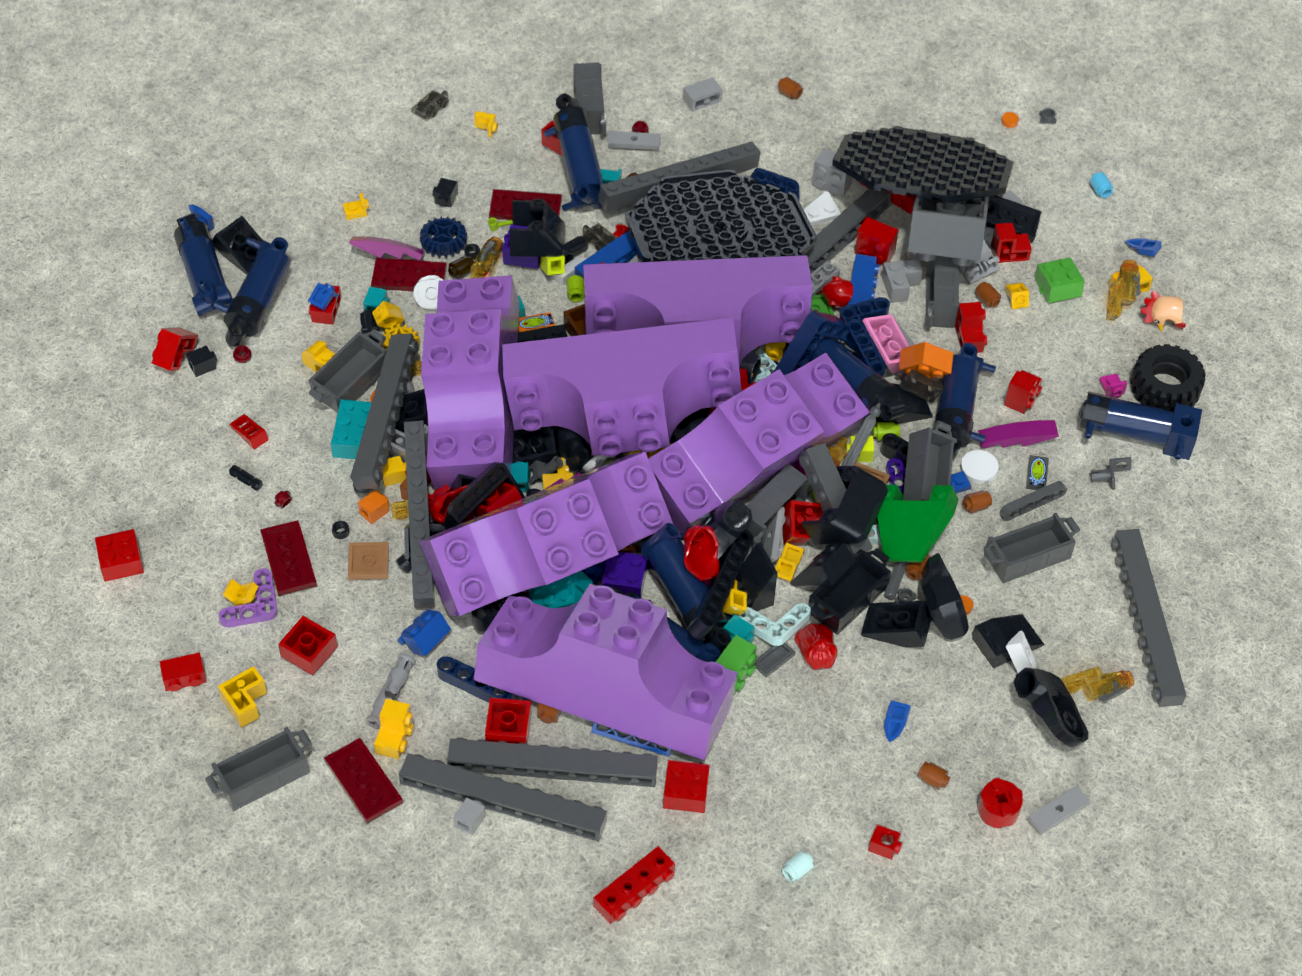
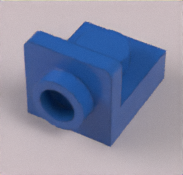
(322, 295)
(960, 482)

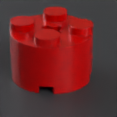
(1000, 803)

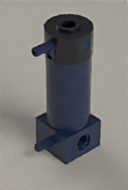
(1172, 429)

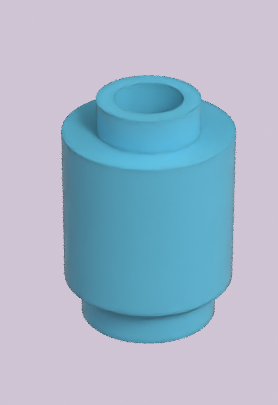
(1101, 185)

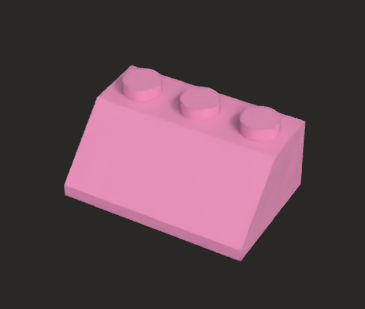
(887, 339)

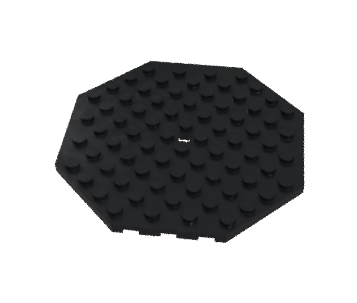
(923, 164)
(684, 212)

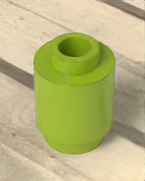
(575, 288)
(883, 428)

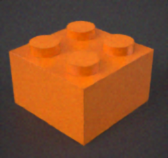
(927, 360)

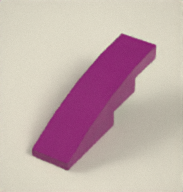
(379, 246)
(1019, 432)

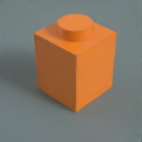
(373, 506)

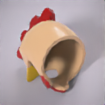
(1163, 308)

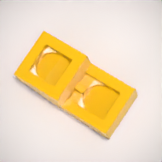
(789, 562)

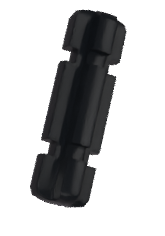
(245, 477)

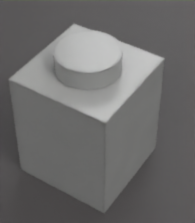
(469, 816)

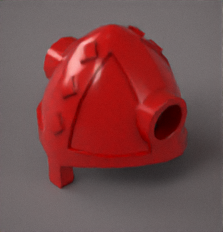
(838, 292)

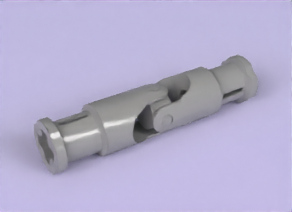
(395, 679)

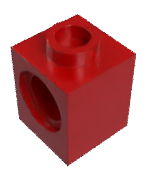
(885, 834)

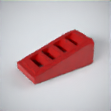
(259, 434)

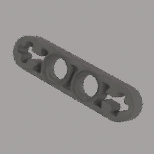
(1033, 500)

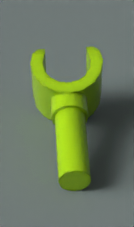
(494, 225)

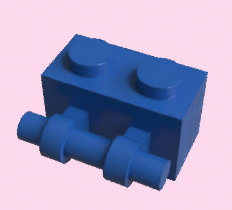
(425, 632)

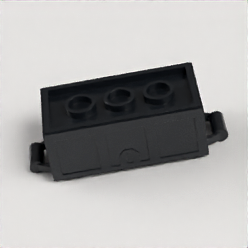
(852, 593)

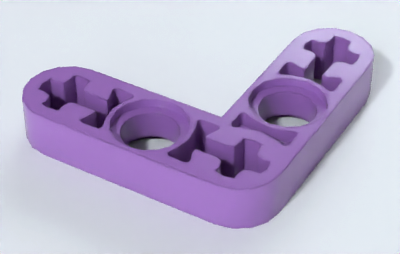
(257, 608)

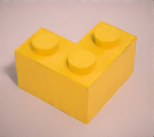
(240, 693)
(394, 729)

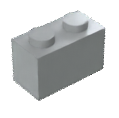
(702, 94)

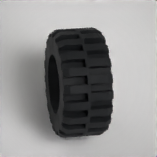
(1173, 362)

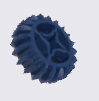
(443, 243)

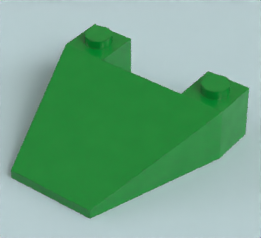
(912, 527)

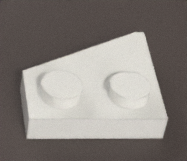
(822, 210)

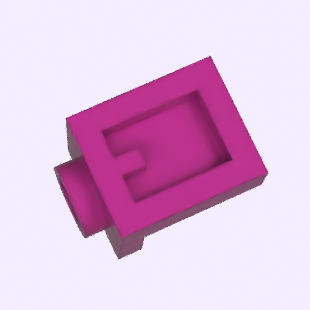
(1113, 385)

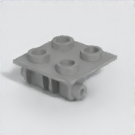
(981, 268)

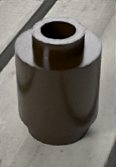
(460, 267)

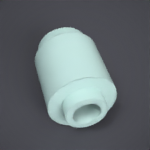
(797, 866)

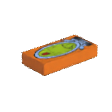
(535, 322)

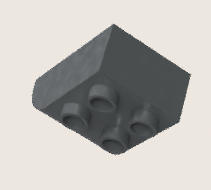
(948, 229)

